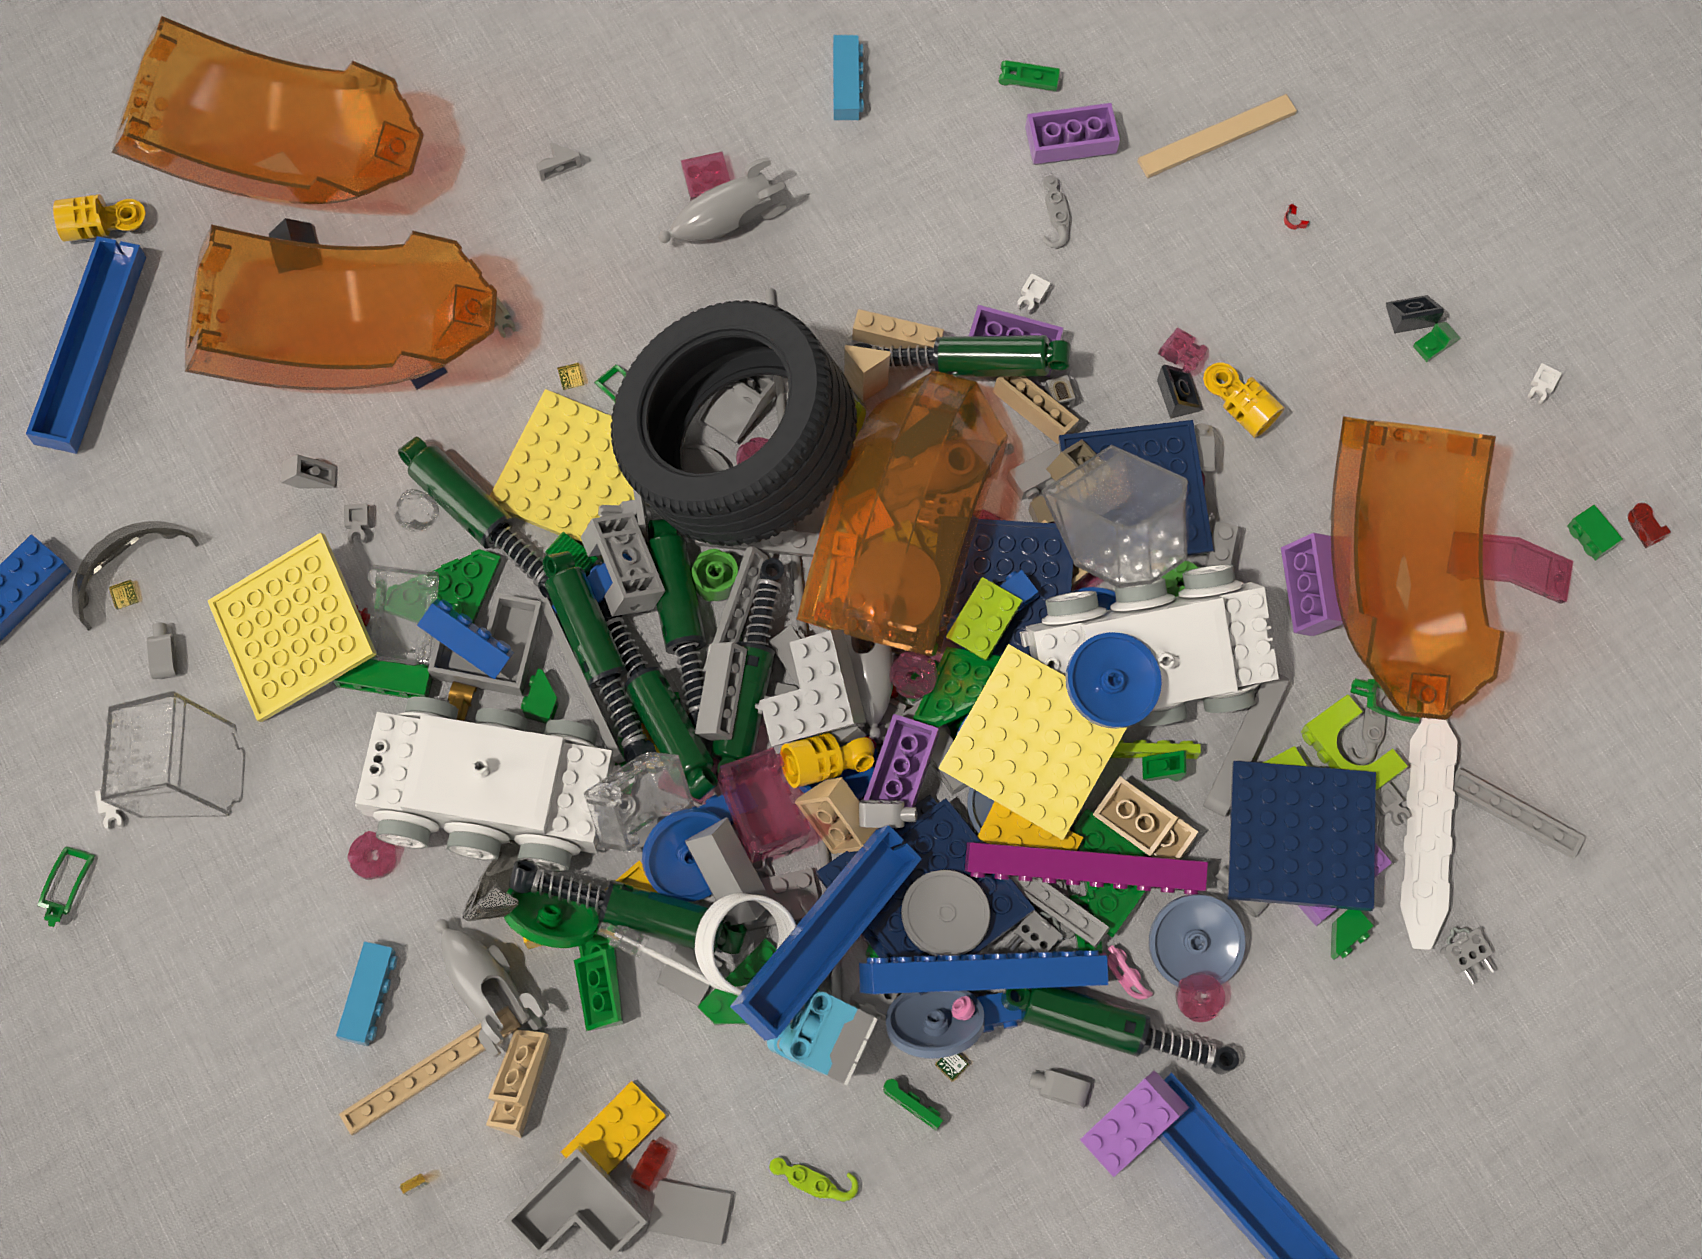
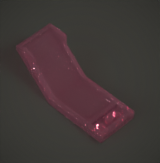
(1526, 566)

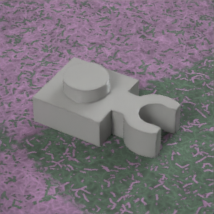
(355, 518)
(1388, 801)

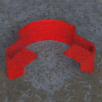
(1303, 224)

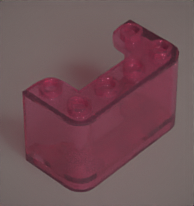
(762, 805)

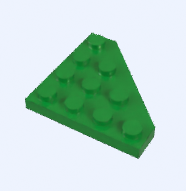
(467, 581)
(957, 686)
(1107, 903)
(718, 1002)

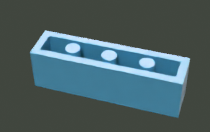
(846, 77)
(366, 994)

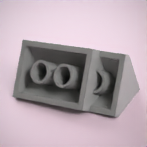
(727, 869)

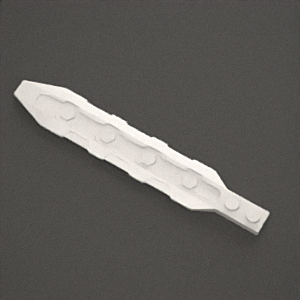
(1428, 837)

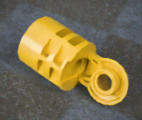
(90, 217)
(1246, 402)
(822, 758)

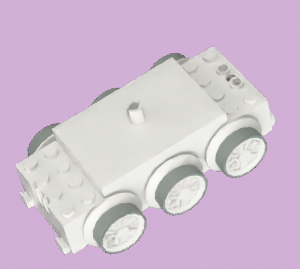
(1204, 640)
(483, 783)

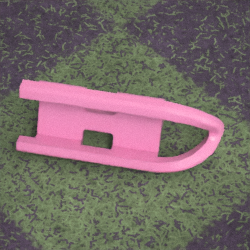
(1130, 977)

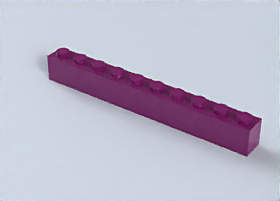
(1086, 866)

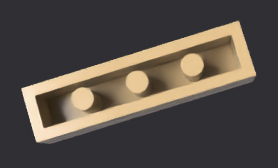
(891, 331)
(1035, 406)

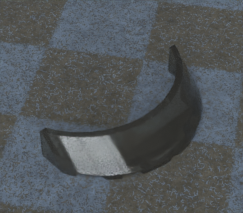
(111, 547)
(490, 896)

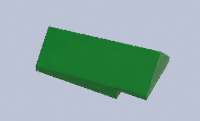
(599, 984)

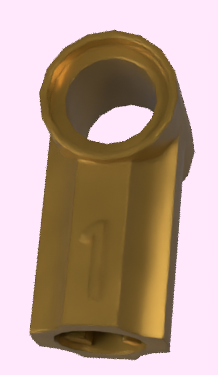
(461, 696)

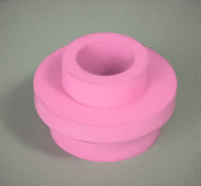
(963, 1008)

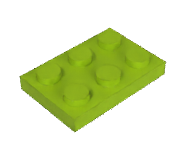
(984, 619)

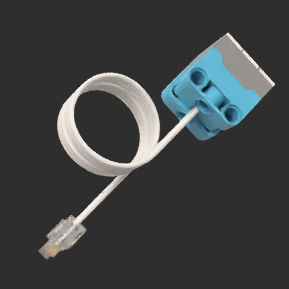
(821, 1037)

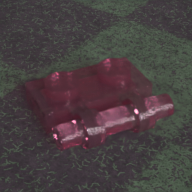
(1177, 349)

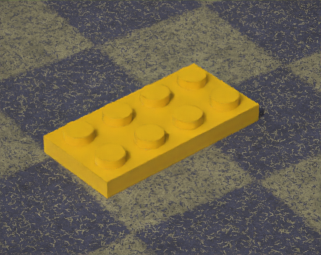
(1011, 829)
(618, 1128)

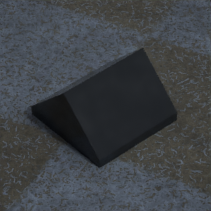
(294, 231)
(1414, 313)
(1178, 391)

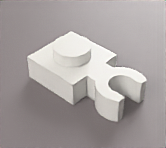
(1033, 290)
(1544, 381)
(110, 811)

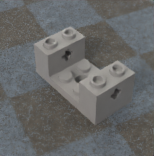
(635, 582)

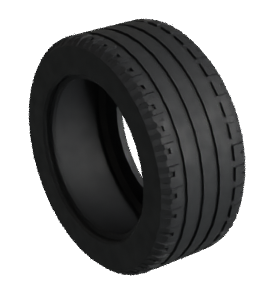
(687, 368)

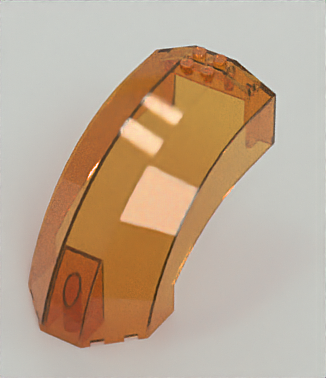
(264, 122)
(332, 313)
(906, 516)
(1413, 561)

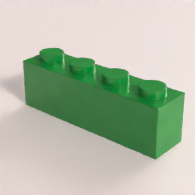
(388, 679)

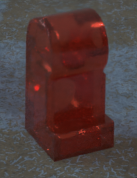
(1646, 526)
(650, 1165)

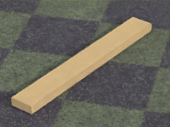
(1216, 136)
(422, 1075)

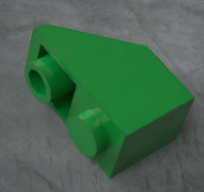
(541, 701)
(1348, 929)

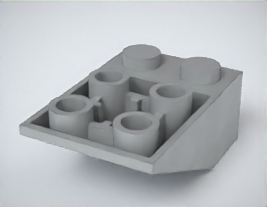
(738, 406)

